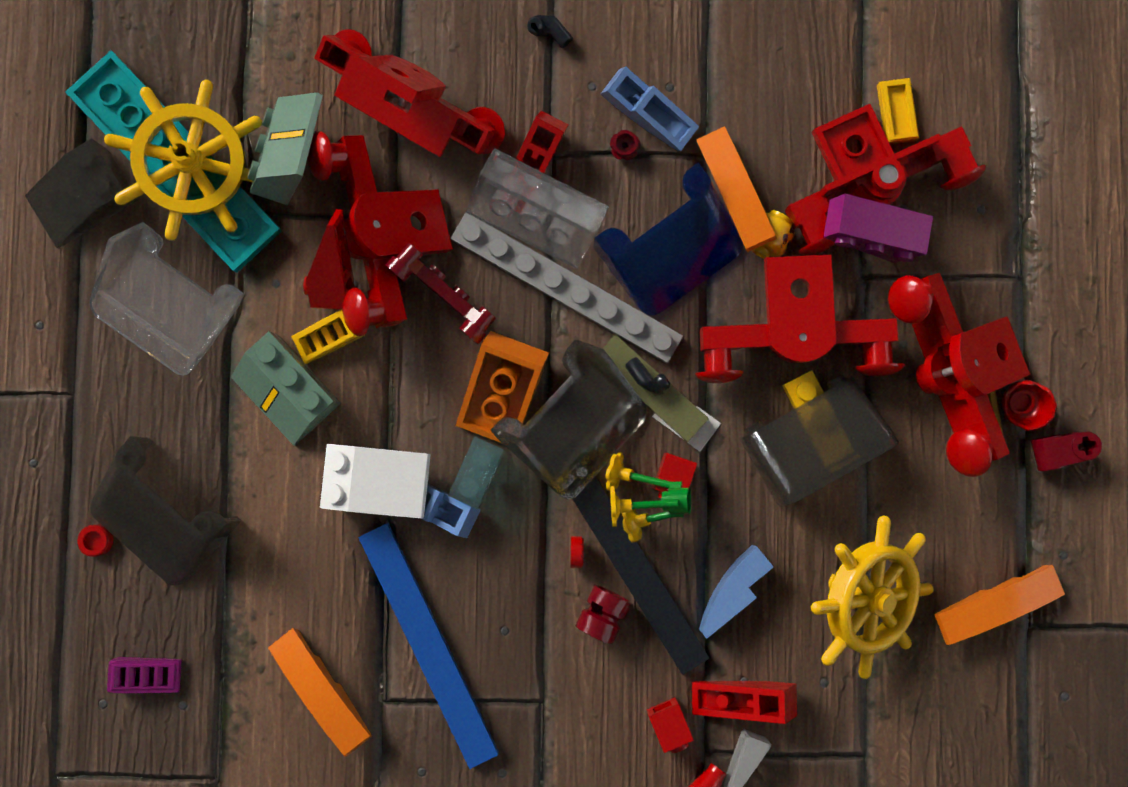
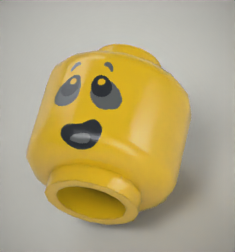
(784, 233)

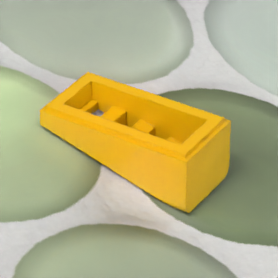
(344, 339)

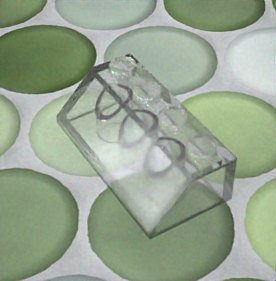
(536, 208)

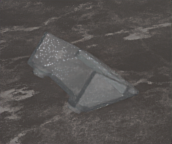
(157, 303)

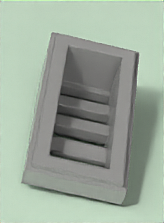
(746, 757)

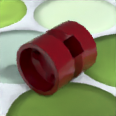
(603, 614)

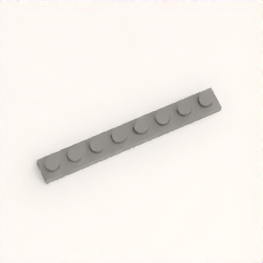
(566, 288)

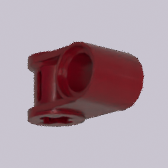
(1062, 450)

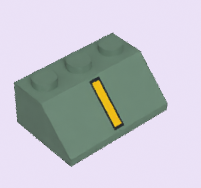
(284, 146)
(284, 387)

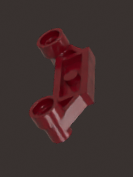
(409, 262)

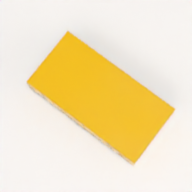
(898, 111)

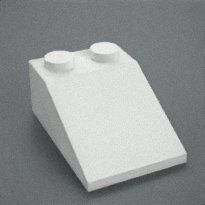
(375, 481)

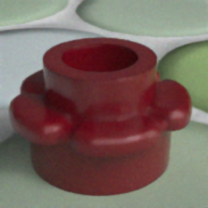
(624, 137)

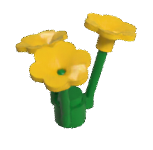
(674, 501)

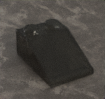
(78, 192)

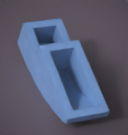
(649, 109)
(449, 513)
(733, 590)

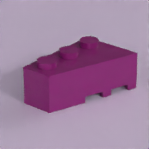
(877, 228)

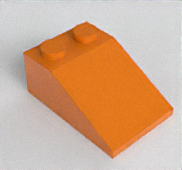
(501, 384)

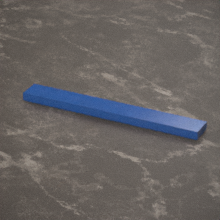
(429, 645)

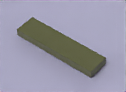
(670, 406)

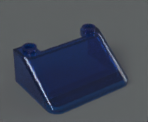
(676, 251)

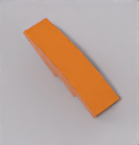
(736, 189)
(999, 604)
(320, 692)

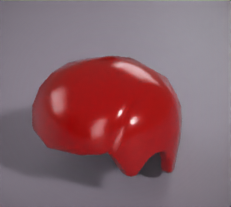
(1028, 405)

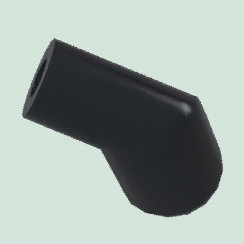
(549, 27)
(644, 378)

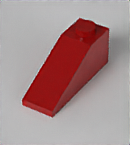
(542, 141)
(331, 269)
(745, 700)

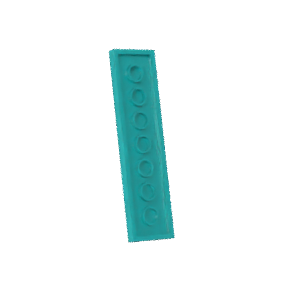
(113, 102)

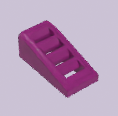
(117, 669)

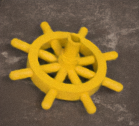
(186, 158)
(872, 597)

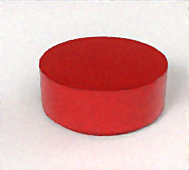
(95, 540)
(577, 552)

